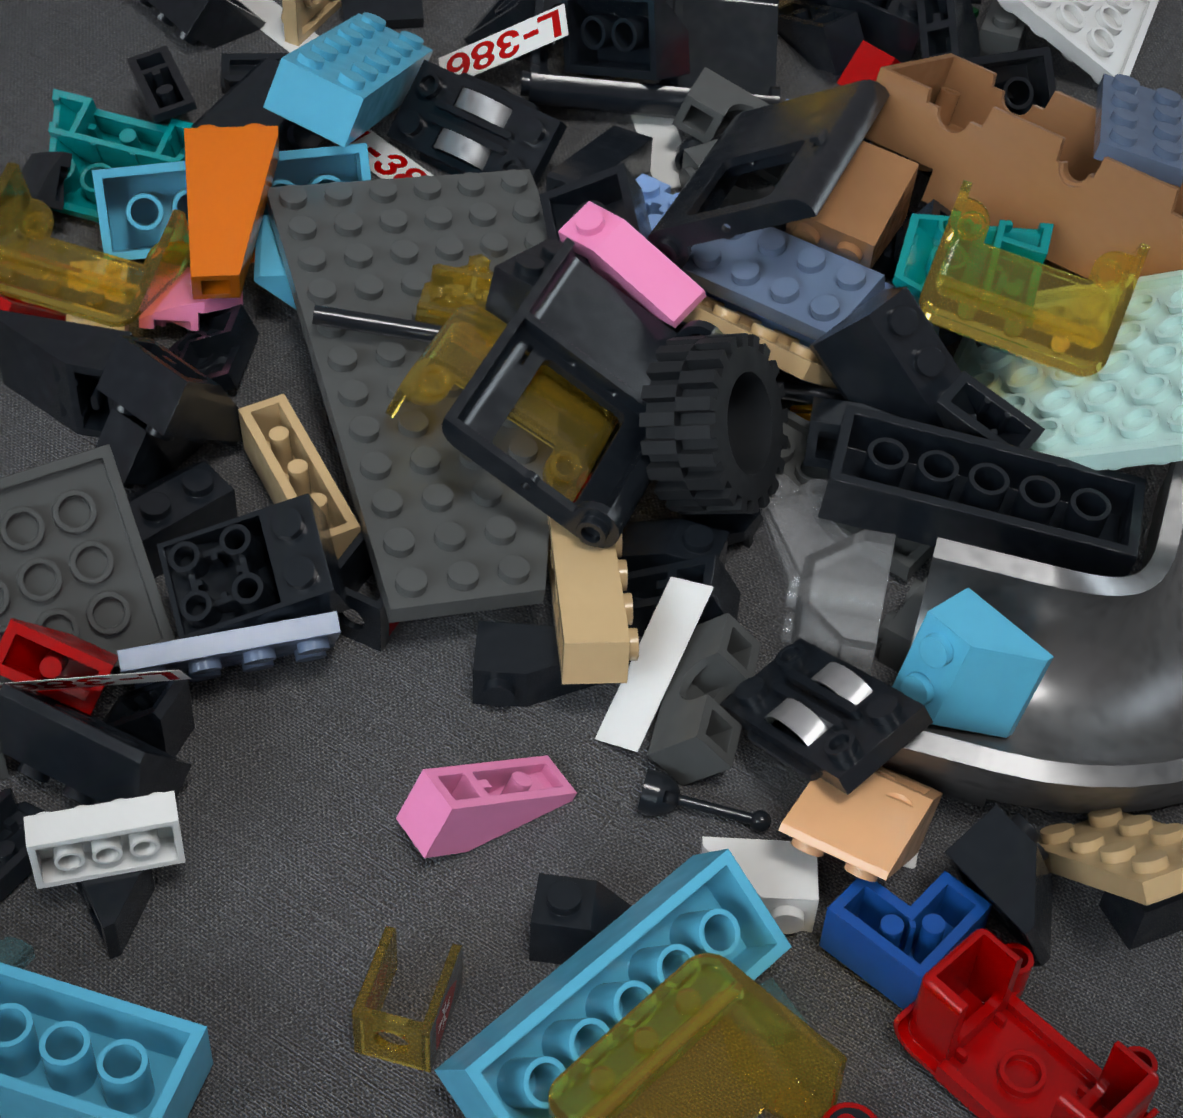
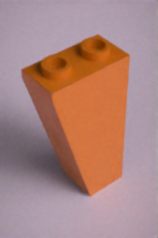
(226, 201)

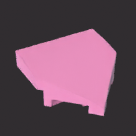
(180, 308)

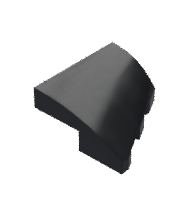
(220, 345)

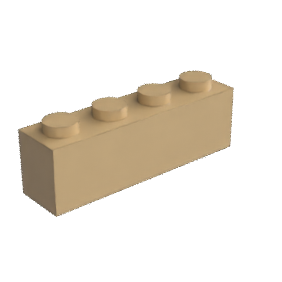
(292, 465)
(590, 609)

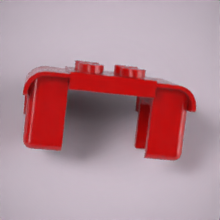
(1006, 1056)

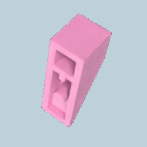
(632, 264)
(474, 803)

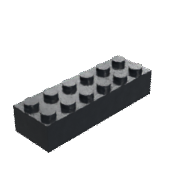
(981, 493)

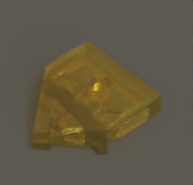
(454, 288)

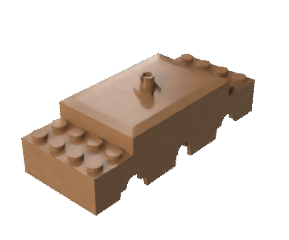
(1026, 164)

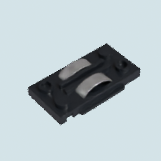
(473, 125)
(825, 716)

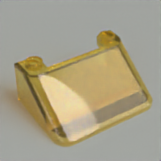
(74, 276)
(1025, 303)
(546, 409)
(703, 1049)

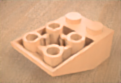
(870, 828)

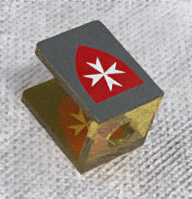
(422, 1037)

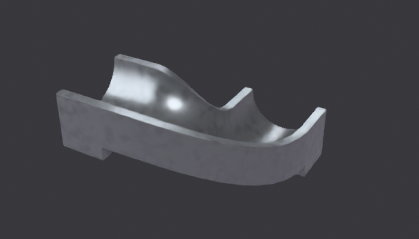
(1112, 699)

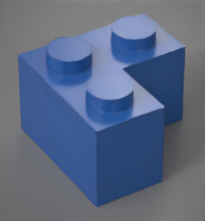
(897, 942)

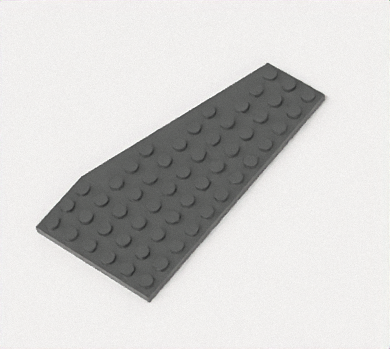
(431, 518)

